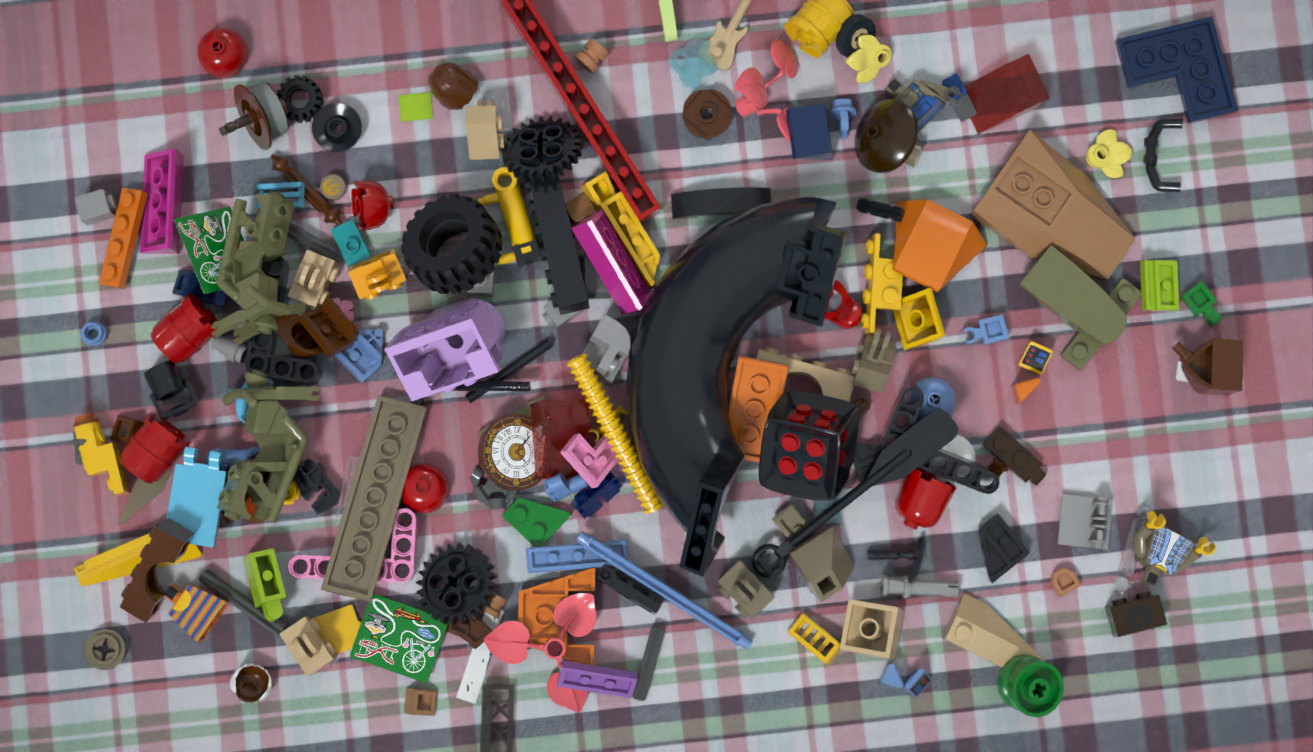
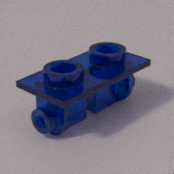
(587, 501)

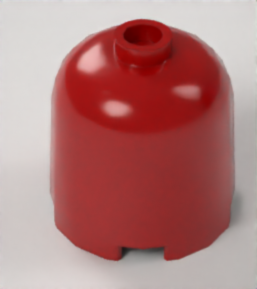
(923, 499)

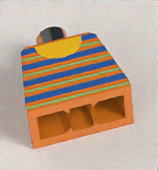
(195, 609)

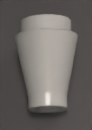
(231, 350)

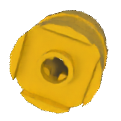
(818, 24)

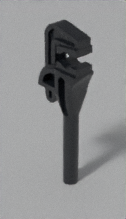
(310, 480)

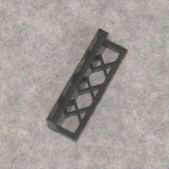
(487, 716)

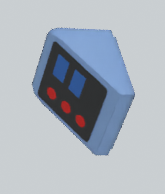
(917, 682)

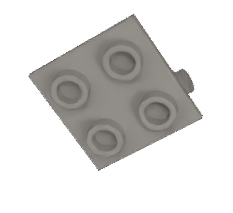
(1084, 521)

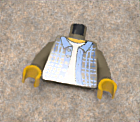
(1165, 550)

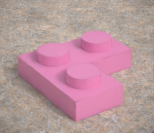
(590, 462)

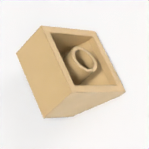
(871, 629)

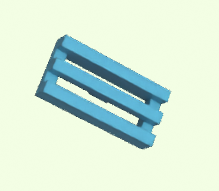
(282, 186)

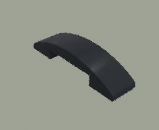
(717, 201)

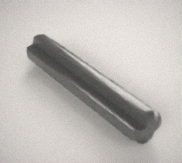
(312, 242)
(648, 663)

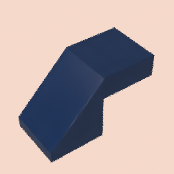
(188, 283)

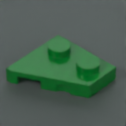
(535, 520)

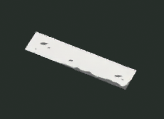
(478, 664)

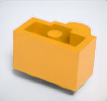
(377, 275)

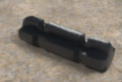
(880, 209)

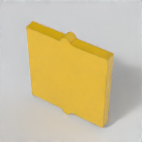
(340, 627)

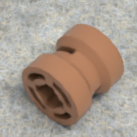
(590, 58)

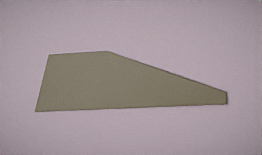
(142, 495)

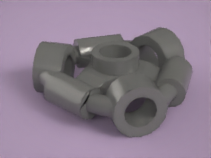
(483, 492)

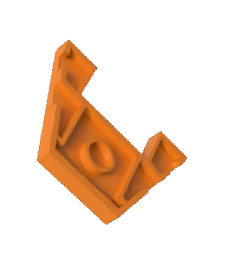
(537, 609)

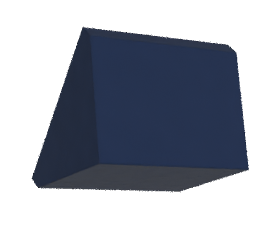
(810, 133)

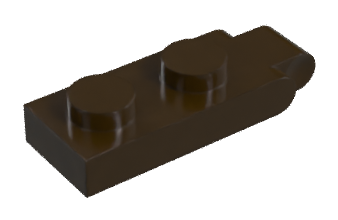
(1014, 456)

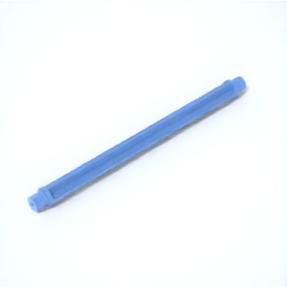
(664, 590)

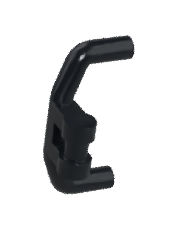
(1150, 158)

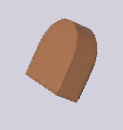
(1064, 581)

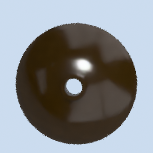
(886, 136)

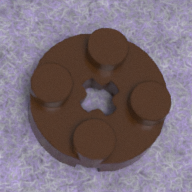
(706, 100)

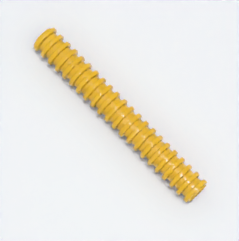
(614, 431)

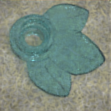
(696, 65)

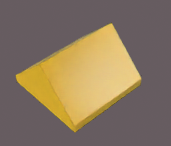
(919, 320)

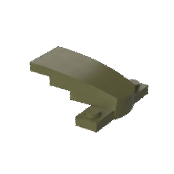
(1080, 304)

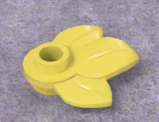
(866, 58)
(1112, 154)

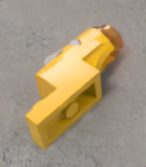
(96, 455)

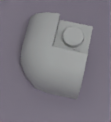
(608, 348)

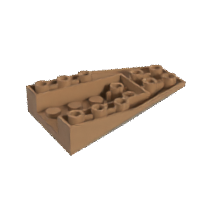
(1050, 202)

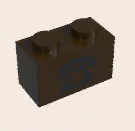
(1135, 615)

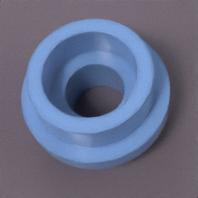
(86, 333)

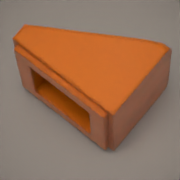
(1023, 389)

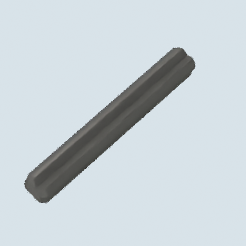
(240, 601)

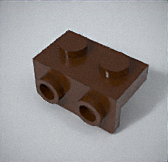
(330, 327)

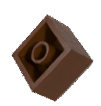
(1213, 366)

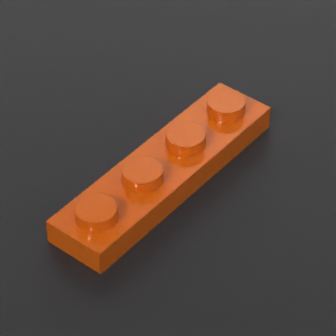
(123, 238)

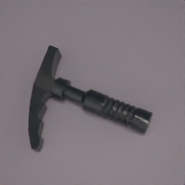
(895, 555)

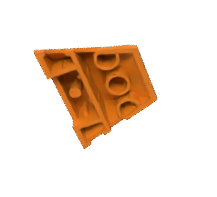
(933, 243)

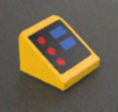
(1035, 357)

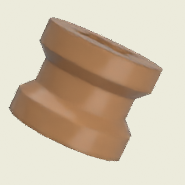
(496, 604)

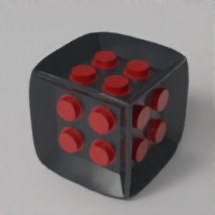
(808, 445)

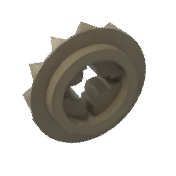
(96, 657)

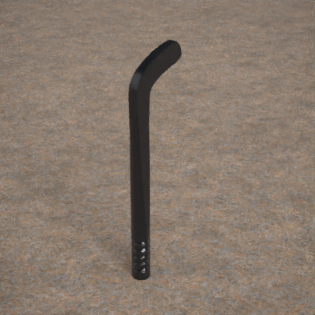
(489, 386)

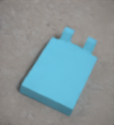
(196, 496)

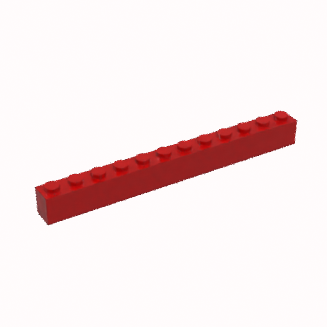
(582, 108)

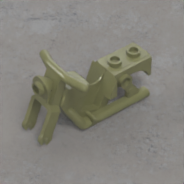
(241, 269)
(280, 449)

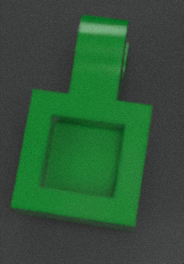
(1200, 301)

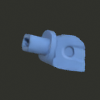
(842, 112)

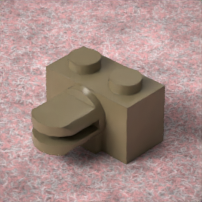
(874, 361)
(745, 590)

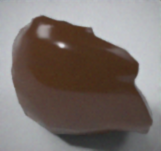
(452, 85)

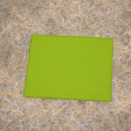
(415, 106)

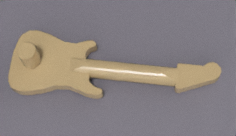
(725, 39)

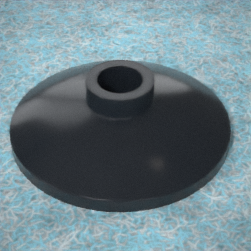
(336, 115)

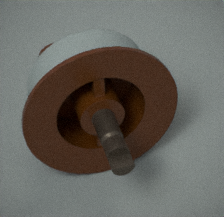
(259, 113)

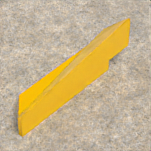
(625, 224)
(122, 561)

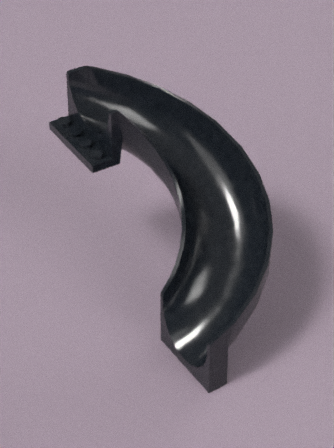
(690, 339)

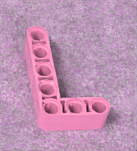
(390, 565)

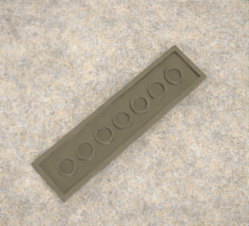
(374, 499)

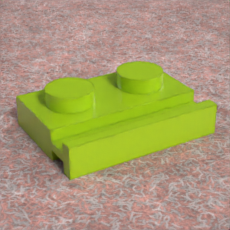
(1159, 285)

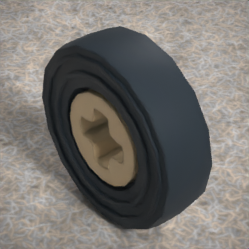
(851, 28)

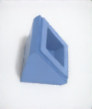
(891, 676)

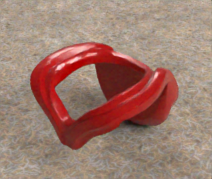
(849, 312)

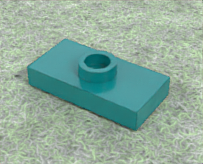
(350, 243)

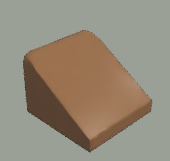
(580, 208)
(420, 701)

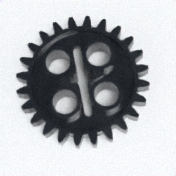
(560, 149)
(444, 568)

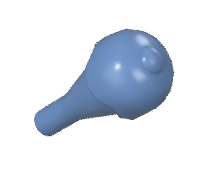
(232, 455)

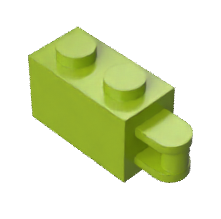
(265, 582)

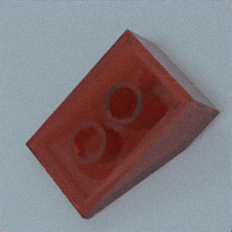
(1006, 94)
(552, 428)

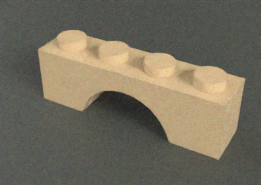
(830, 383)

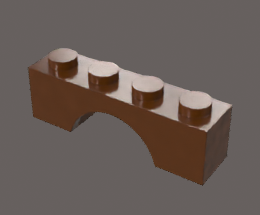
(144, 593)

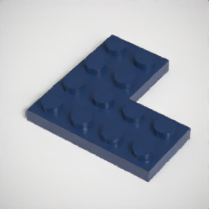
(1191, 56)

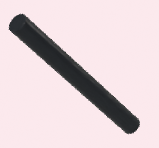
(513, 367)

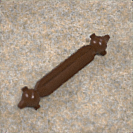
(310, 193)

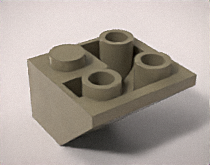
(823, 563)

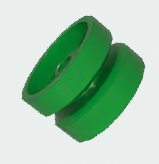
(1030, 685)

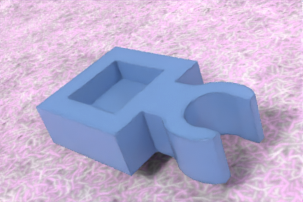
(990, 330)

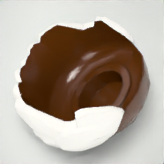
(251, 683)

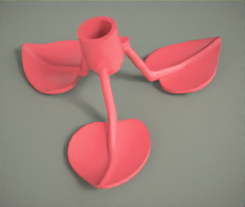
(754, 90)
(510, 643)

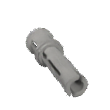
(903, 588)

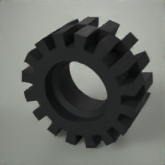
(304, 84)

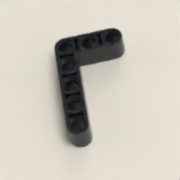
(267, 352)
(953, 460)

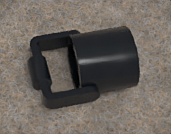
(166, 383)

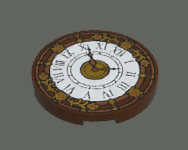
(508, 453)

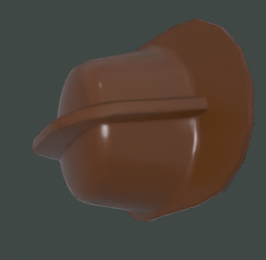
(296, 336)

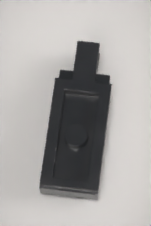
(628, 590)

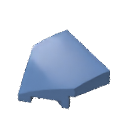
(365, 354)

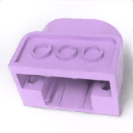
(448, 348)

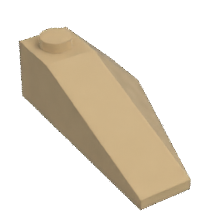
(984, 633)

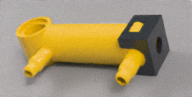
(516, 220)

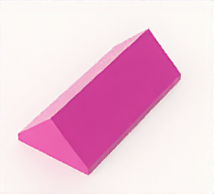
(164, 202)
(612, 262)

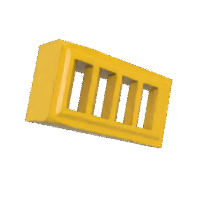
(796, 627)

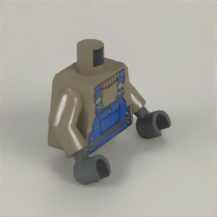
(923, 98)

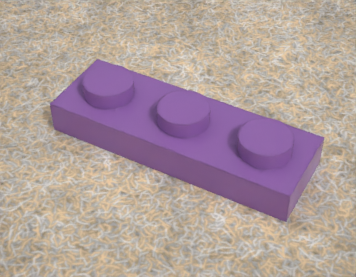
(597, 679)

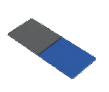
(964, 107)

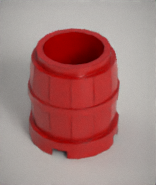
(184, 329)
(153, 449)

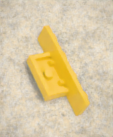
(883, 285)

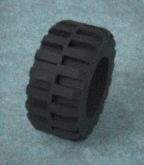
(438, 223)

